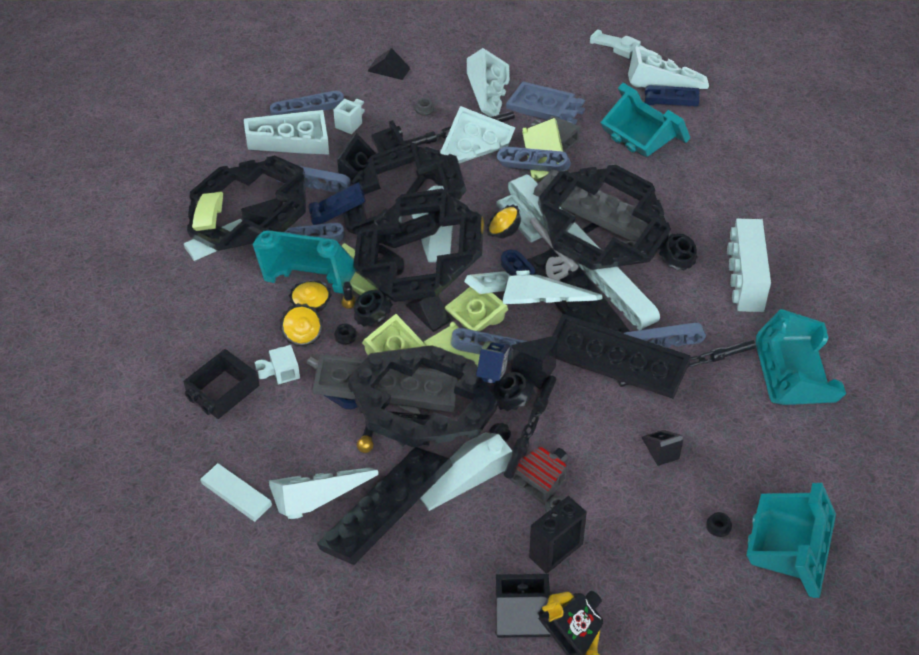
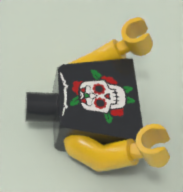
(574, 621)

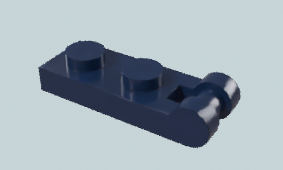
(671, 95)
(336, 204)

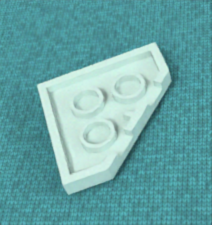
(475, 135)

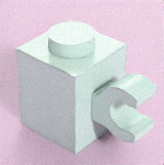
(348, 115)
(281, 364)

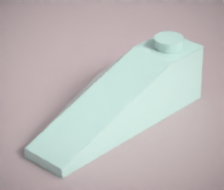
(650, 70)
(487, 79)
(438, 243)
(536, 288)
(472, 465)
(303, 495)

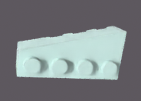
(288, 133)

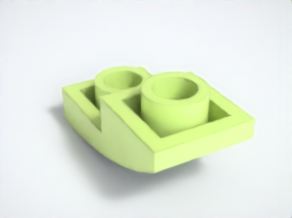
(207, 211)

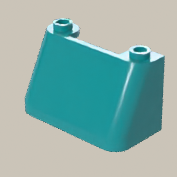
(283, 252)
(792, 361)

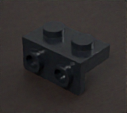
(388, 138)

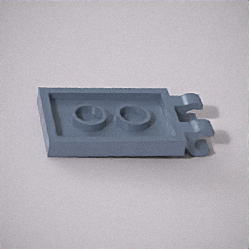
(545, 102)

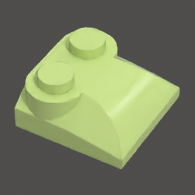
(477, 310)
(392, 336)

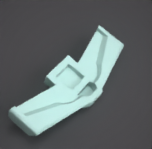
(622, 46)

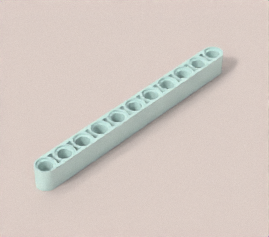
(612, 280)

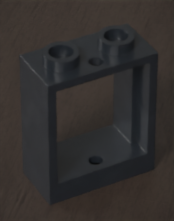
(211, 370)
(564, 530)

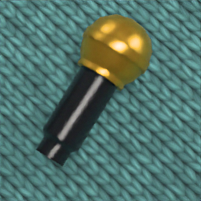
(348, 299)
(365, 443)

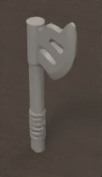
(568, 264)

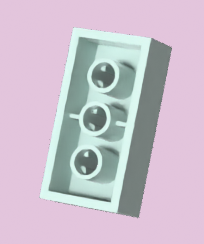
(749, 265)

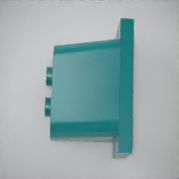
(640, 125)
(793, 535)

